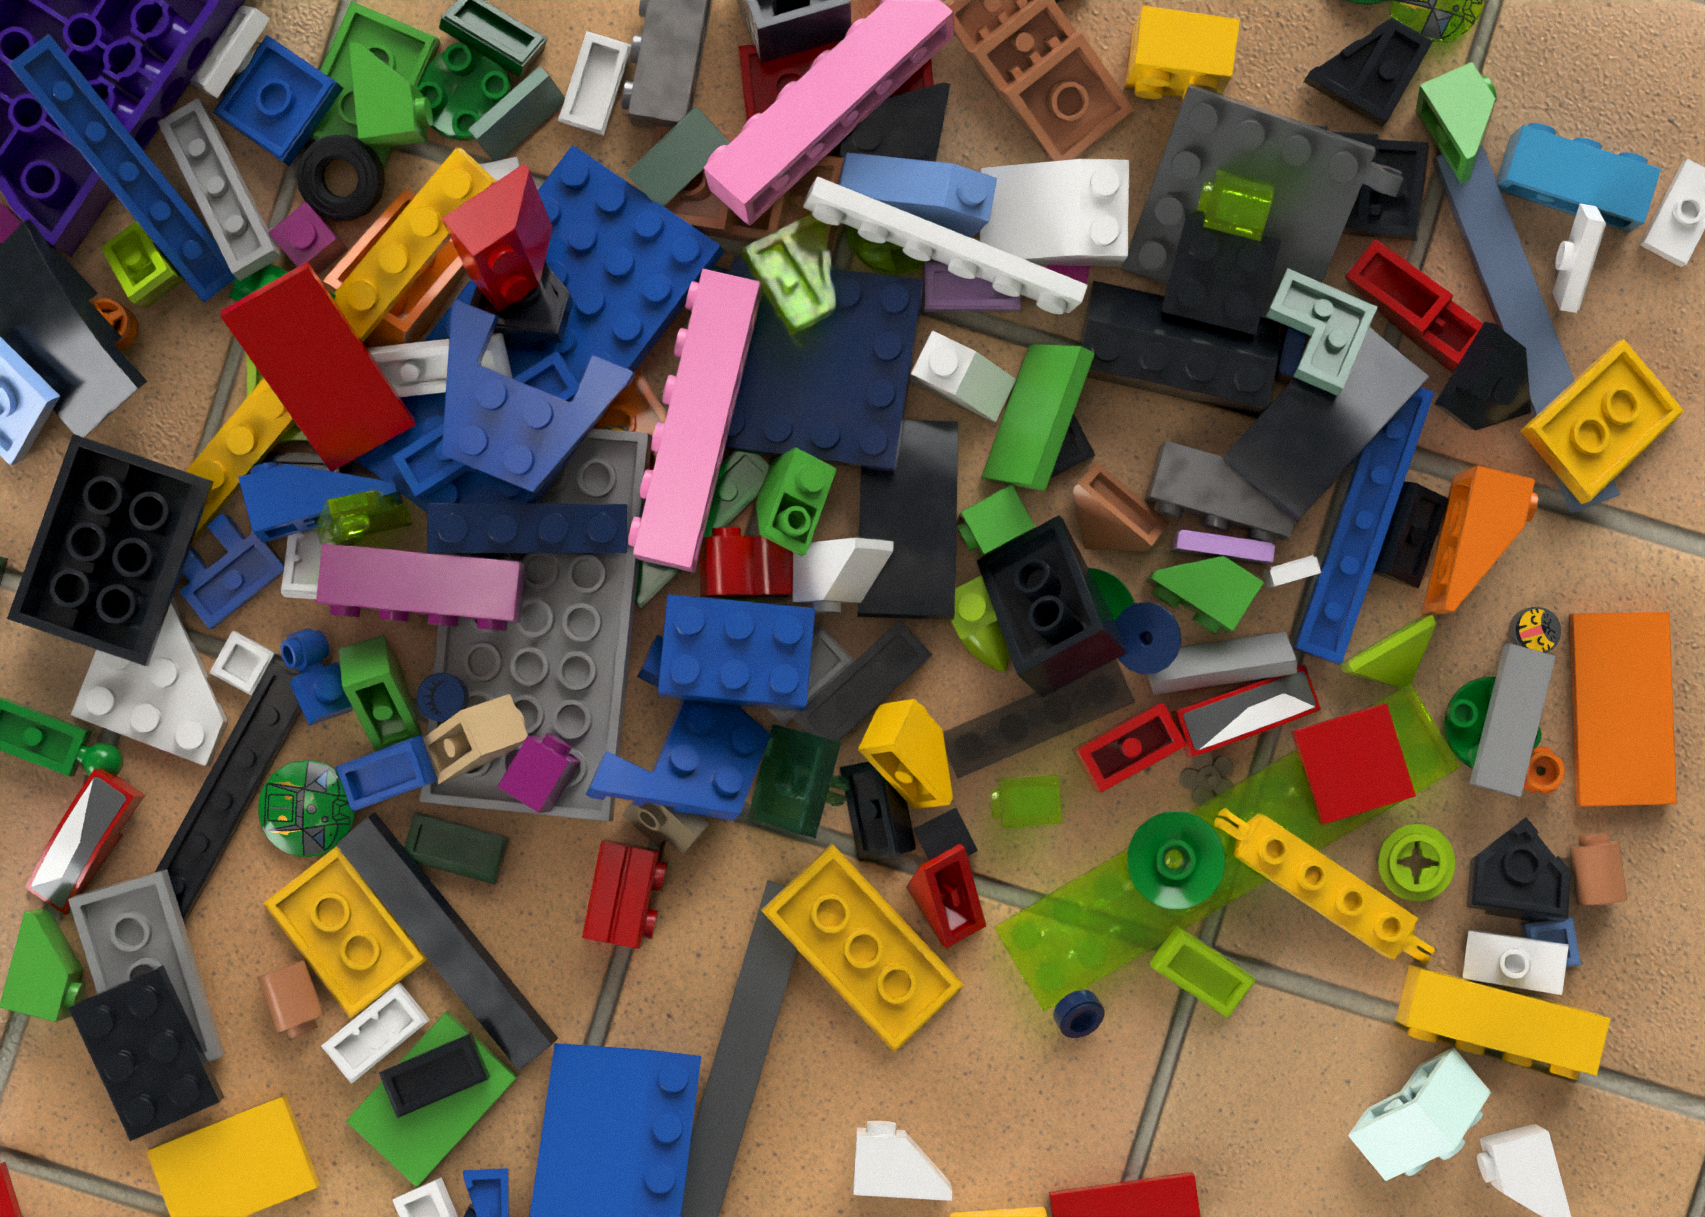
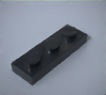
(864, 684)

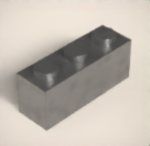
(666, 61)
(1213, 490)

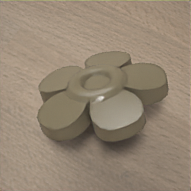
(1207, 777)

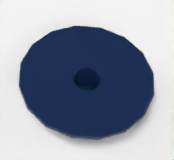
(1149, 637)

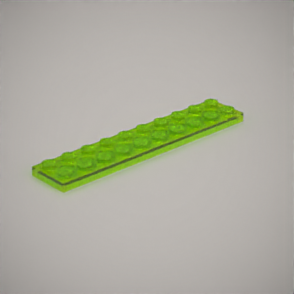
(1105, 922)

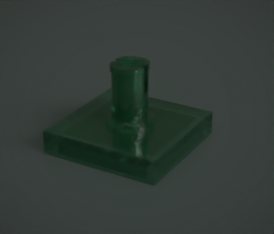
(797, 781)

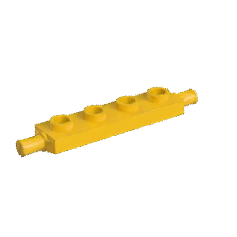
(1324, 886)

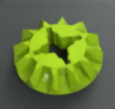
(1430, 879)

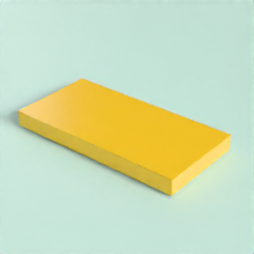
(862, 947)

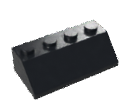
(1177, 354)

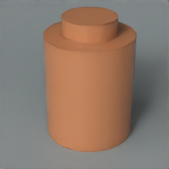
(1598, 870)
(291, 999)

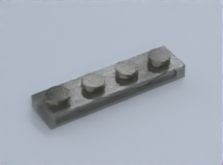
(1035, 719)

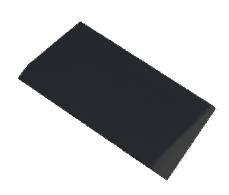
(1411, 535)
(876, 814)

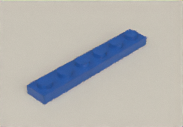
(123, 166)
(1360, 533)

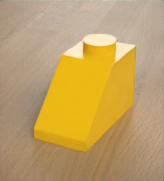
(909, 753)

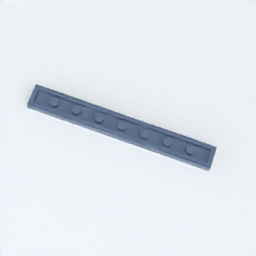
(1511, 288)

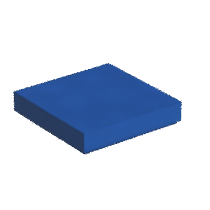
(278, 100)

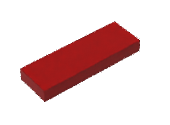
(1146, 1197)

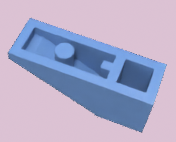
(928, 189)

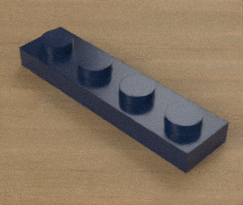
(527, 528)

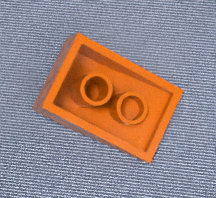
(423, 299)
(1478, 525)

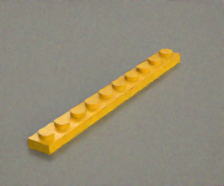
(365, 301)

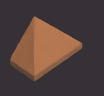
(1114, 515)

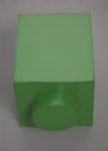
(994, 522)

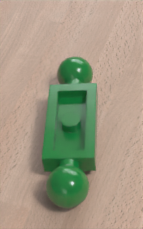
(53, 741)

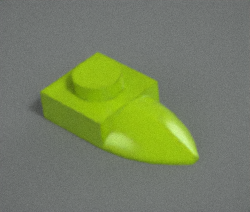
(978, 625)

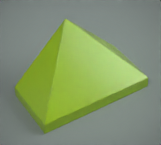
(1395, 657)

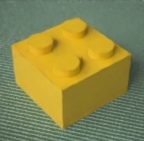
(1179, 49)

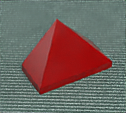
(948, 896)

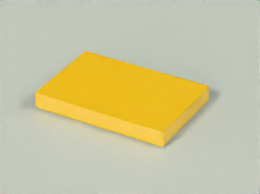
(1602, 421)
(345, 932)
(235, 1164)

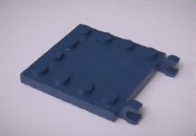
(836, 383)

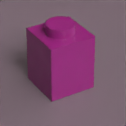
(308, 239)
(539, 772)

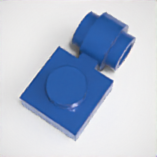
(318, 687)

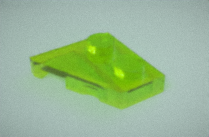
(795, 272)
(360, 514)

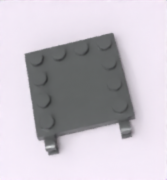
(1311, 171)

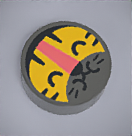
(1535, 629)

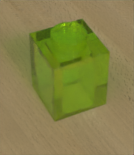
(1236, 204)
(1027, 801)

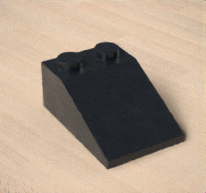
(1050, 608)

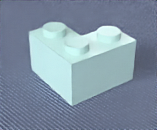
(1423, 1118)

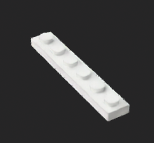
(931, 241)

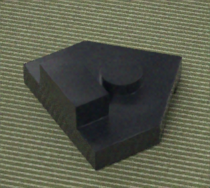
(535, 318)
(1488, 382)
(1519, 878)

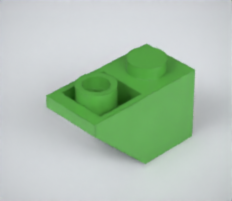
(793, 499)
(1210, 588)

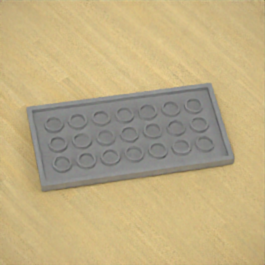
(572, 644)

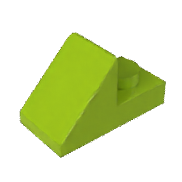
(140, 266)

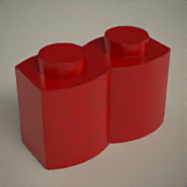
(744, 566)

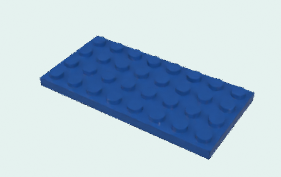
(627, 281)

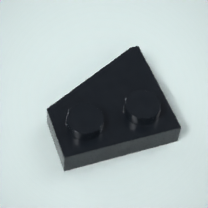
(1373, 70)
(902, 126)

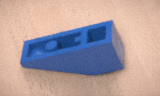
(291, 497)

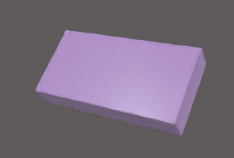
(956, 294)
(1217, 545)

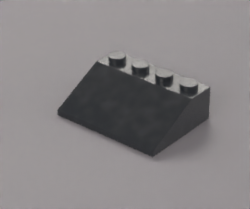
(110, 550)

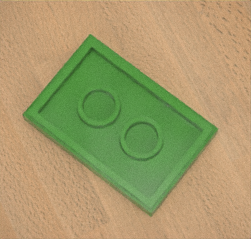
(393, 42)
(1038, 415)
(427, 1135)

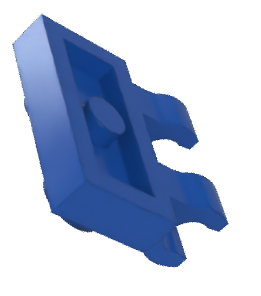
(233, 578)

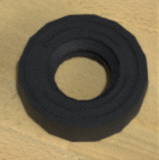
(312, 181)

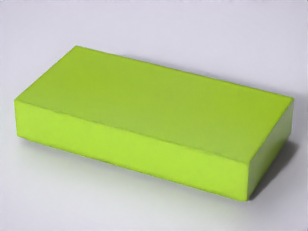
(1202, 971)

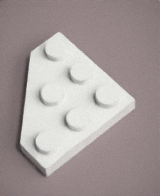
(157, 703)

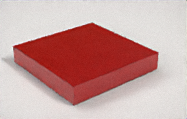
(1353, 763)

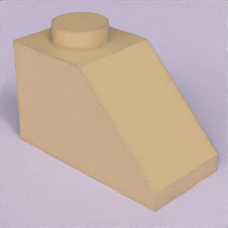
(475, 737)

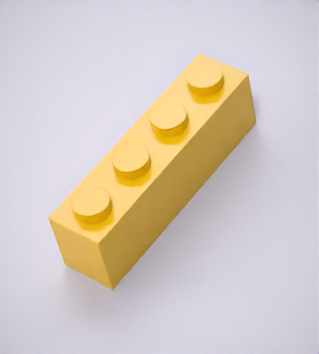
(1502, 1021)

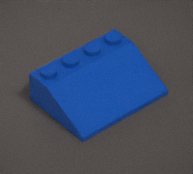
(615, 1133)

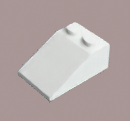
(1061, 212)

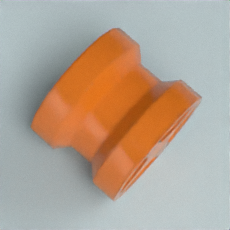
(128, 323)

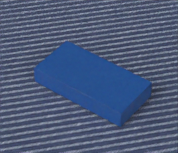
(386, 773)

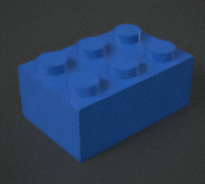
(736, 652)

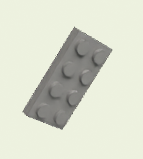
(137, 929)

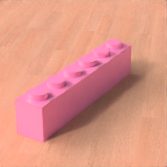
(826, 104)
(697, 420)

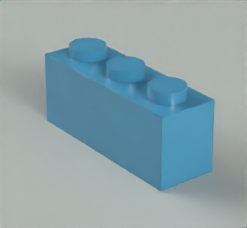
(1577, 172)

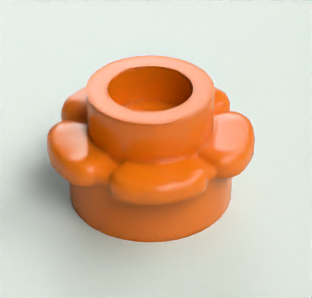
(1553, 771)

